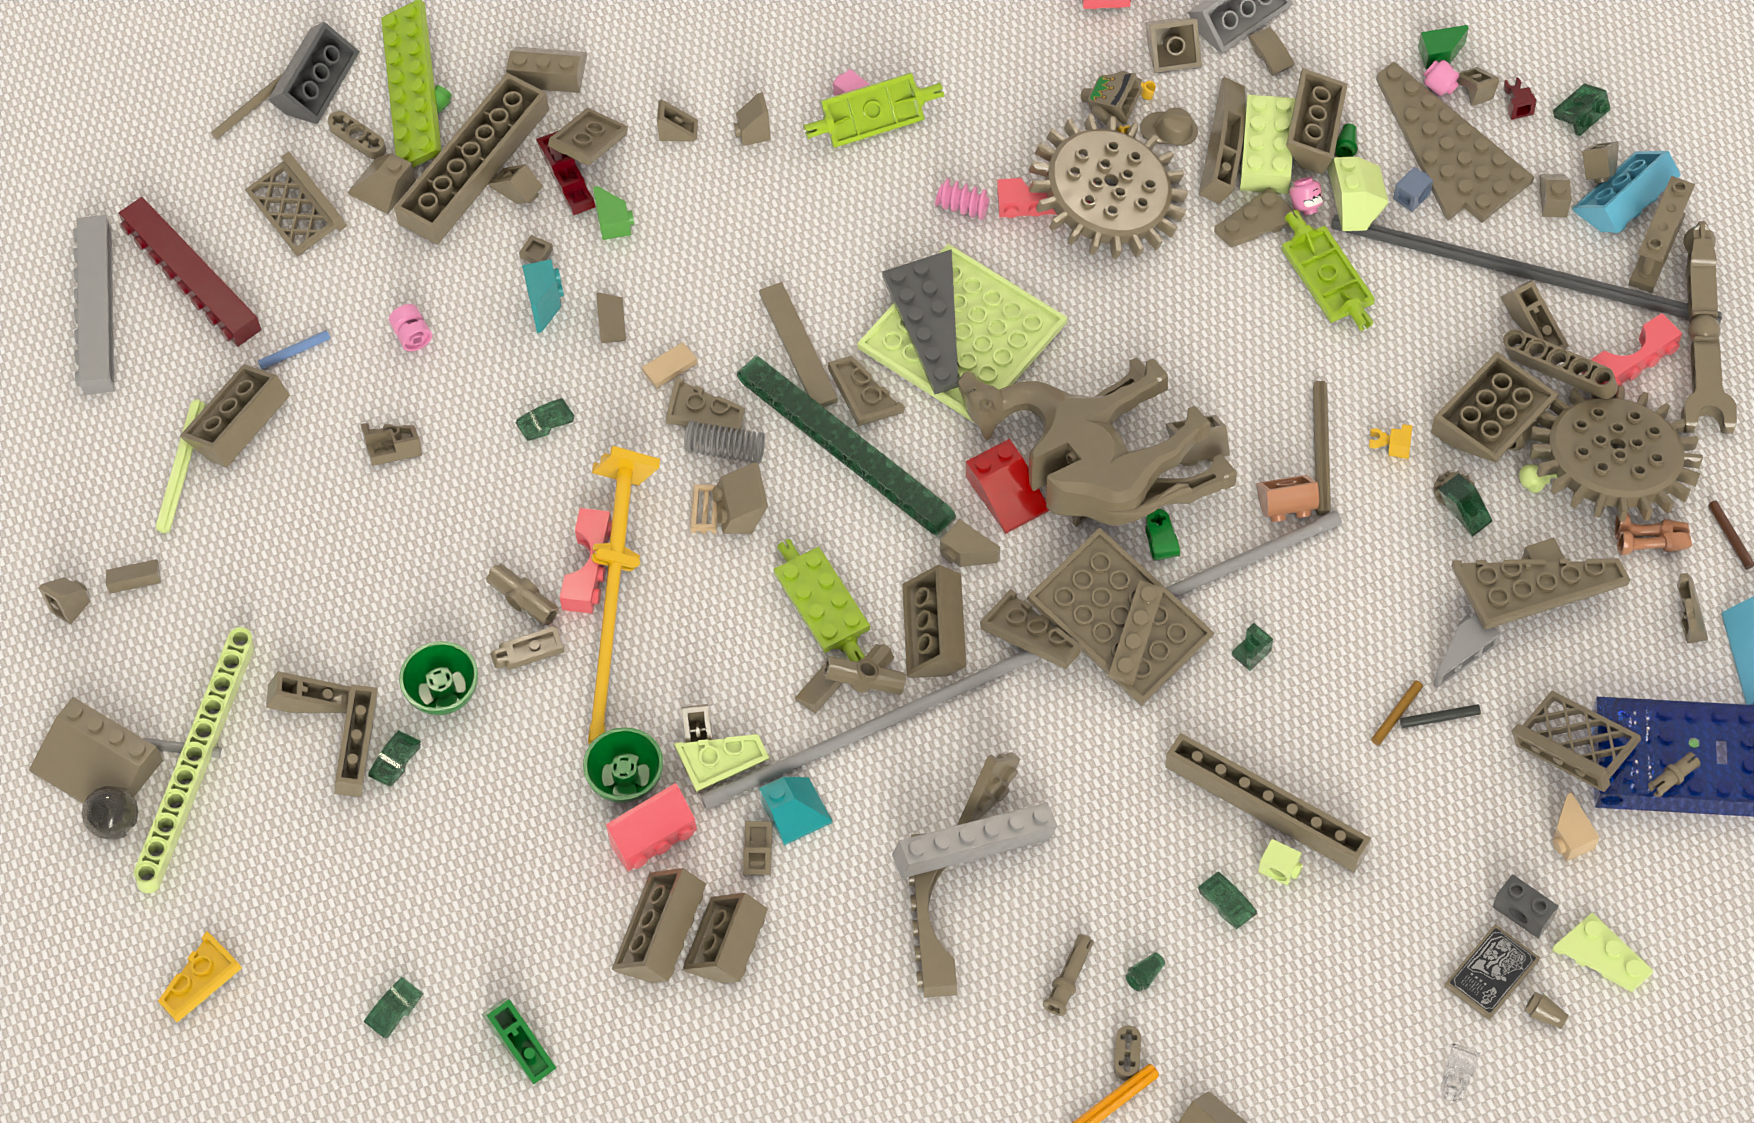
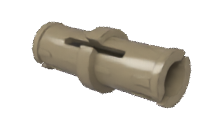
(1674, 774)

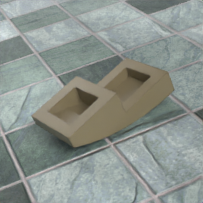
(1272, 50)
(757, 848)

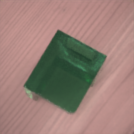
(1253, 648)

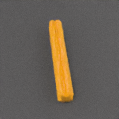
(1119, 1095)

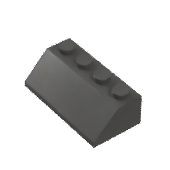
(314, 74)

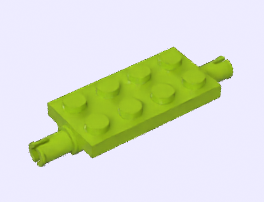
(872, 109)
(1327, 272)
(822, 600)

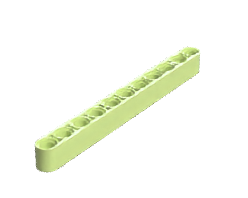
(194, 769)

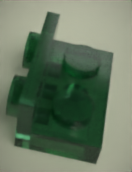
(1583, 108)

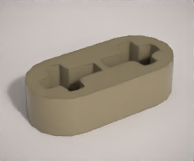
(1121, 1052)

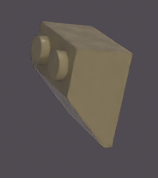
(1205, 449)
(740, 500)

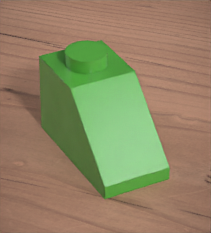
(612, 214)

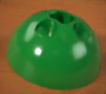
(439, 678)
(623, 765)

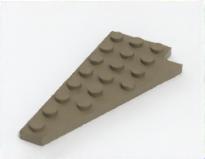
(1461, 161)

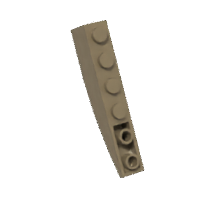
(1224, 143)

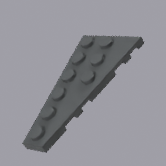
(926, 306)

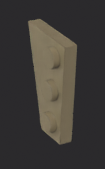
(694, 404)

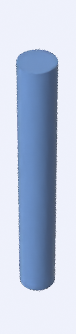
(294, 349)

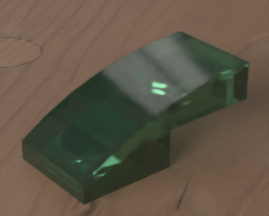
(540, 420)
(393, 758)
(1227, 899)
(392, 1007)

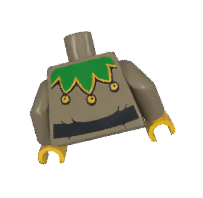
(1116, 97)

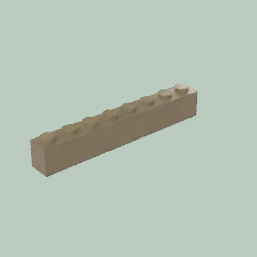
(1267, 802)

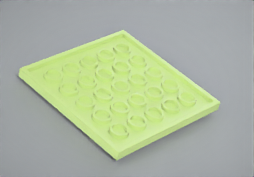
(996, 332)

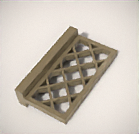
(311, 192)
(1566, 759)

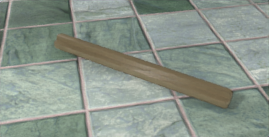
(1321, 442)

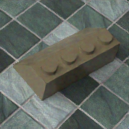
(1316, 120)
(235, 415)
(934, 623)
(659, 925)

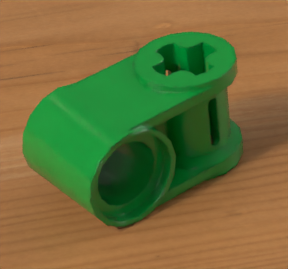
(1161, 537)

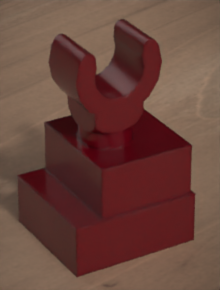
(1522, 100)

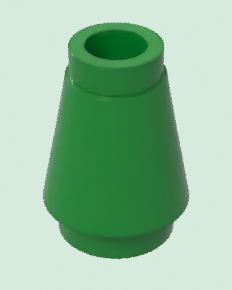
(1347, 141)

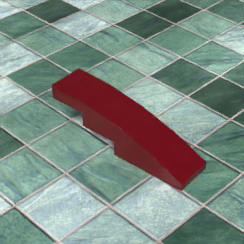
(567, 177)

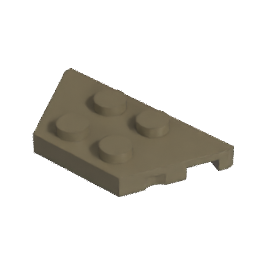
(990, 786)

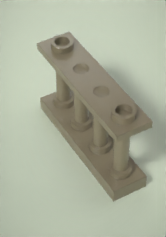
(1661, 234)

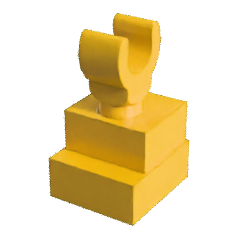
(1398, 441)

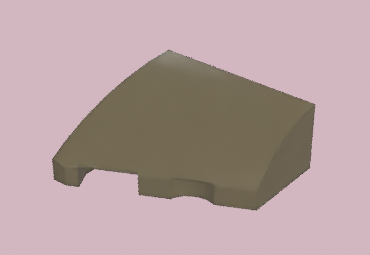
(391, 443)
(1691, 618)

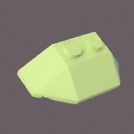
(1357, 191)

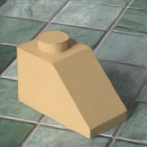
(1574, 831)

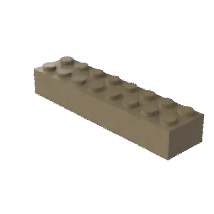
(471, 158)

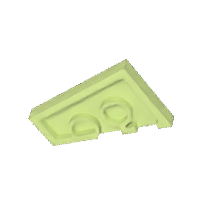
(717, 760)
(1599, 948)

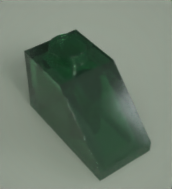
(1465, 504)

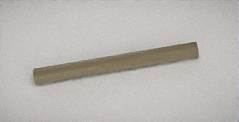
(245, 109)

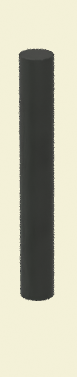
(1440, 716)

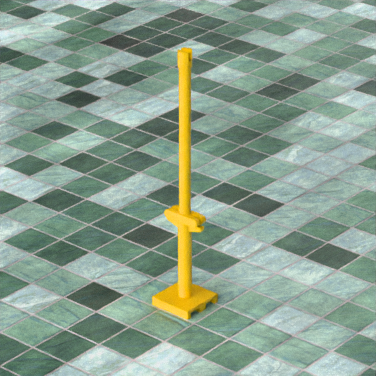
(627, 469)

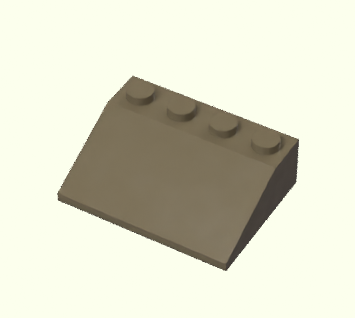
(1492, 409)
(93, 752)

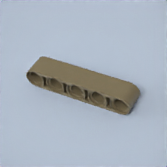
(1568, 371)

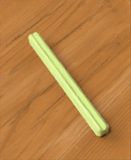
(177, 474)

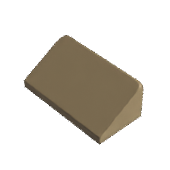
(611, 318)
(133, 576)
(817, 691)

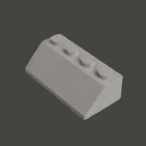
(1230, 21)

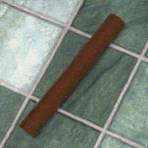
(1731, 534)

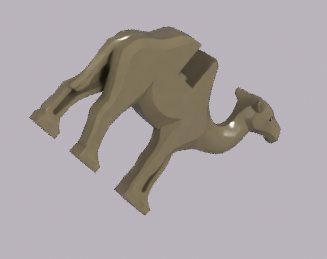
(1085, 455)

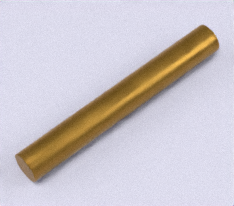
(1397, 712)

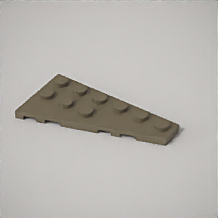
(1531, 586)

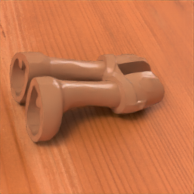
(1668, 534)

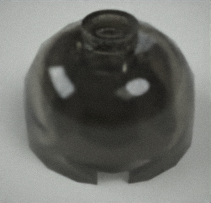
(109, 812)

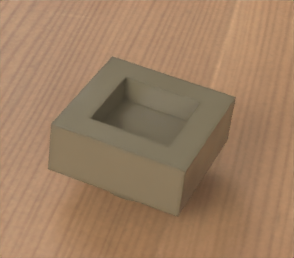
(535, 250)

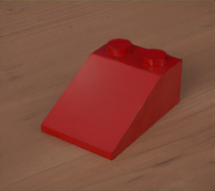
(1004, 487)

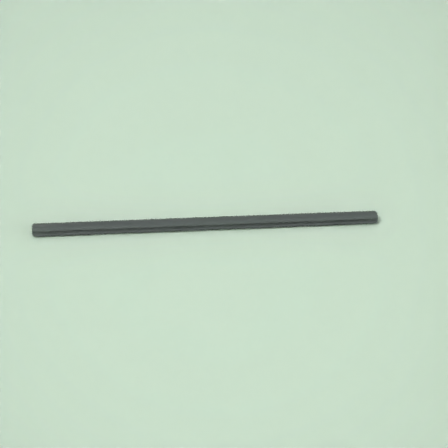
(1522, 269)

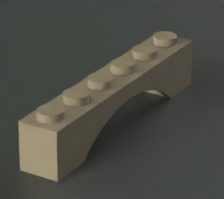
(937, 965)

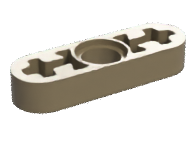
(360, 144)

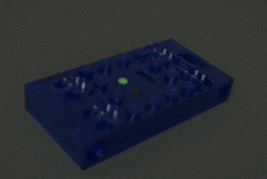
(1667, 734)

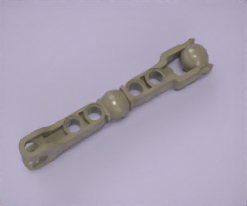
(1704, 332)

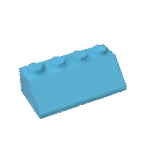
(1628, 191)
(1740, 633)

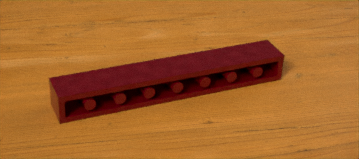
(189, 271)

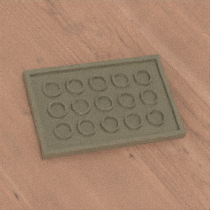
(1091, 602)

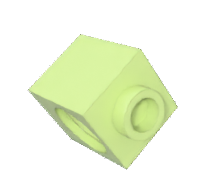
(1280, 862)

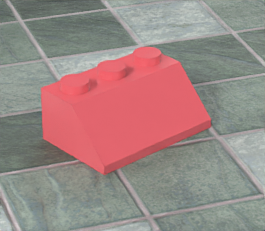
(651, 828)

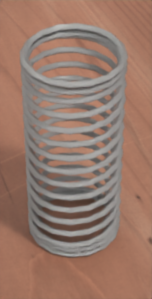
(691, 441)

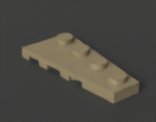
(1022, 626)

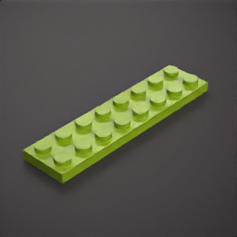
(411, 83)

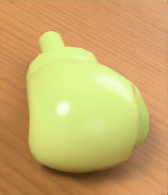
(1531, 481)

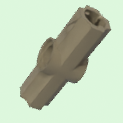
(522, 594)

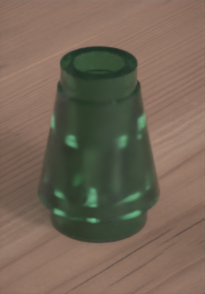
(1144, 972)

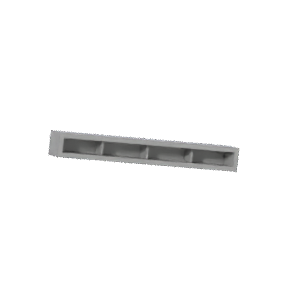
(95, 305)

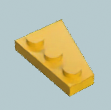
(202, 975)

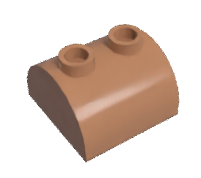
(1288, 496)

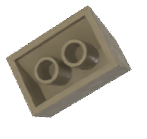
(548, 68)
(726, 938)

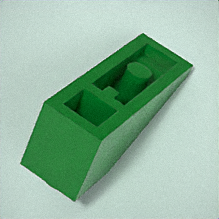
(518, 1040)

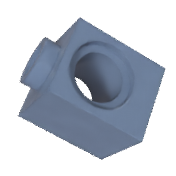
(1413, 189)

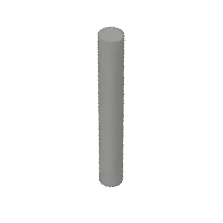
(173, 746)

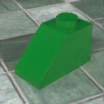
(1442, 44)

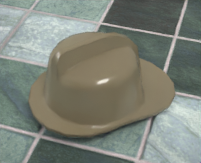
(1171, 127)

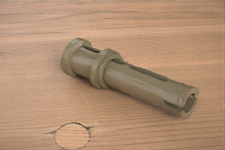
(1064, 985)

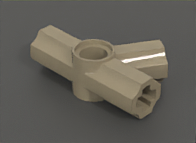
(867, 673)

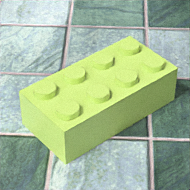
(1265, 153)

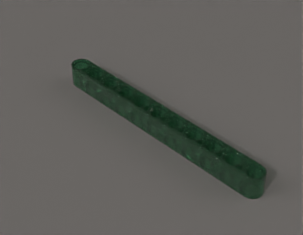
(846, 445)

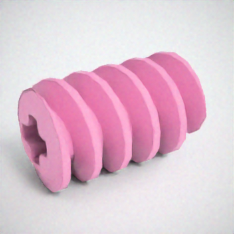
(963, 199)

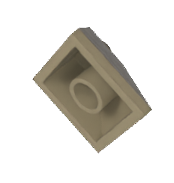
(1173, 44)
(384, 182)

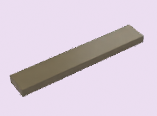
(798, 344)

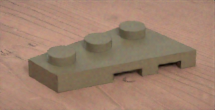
(1255, 218)
(861, 393)

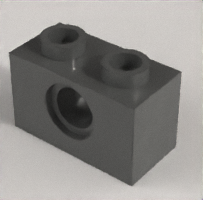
(1525, 906)

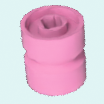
(410, 327)

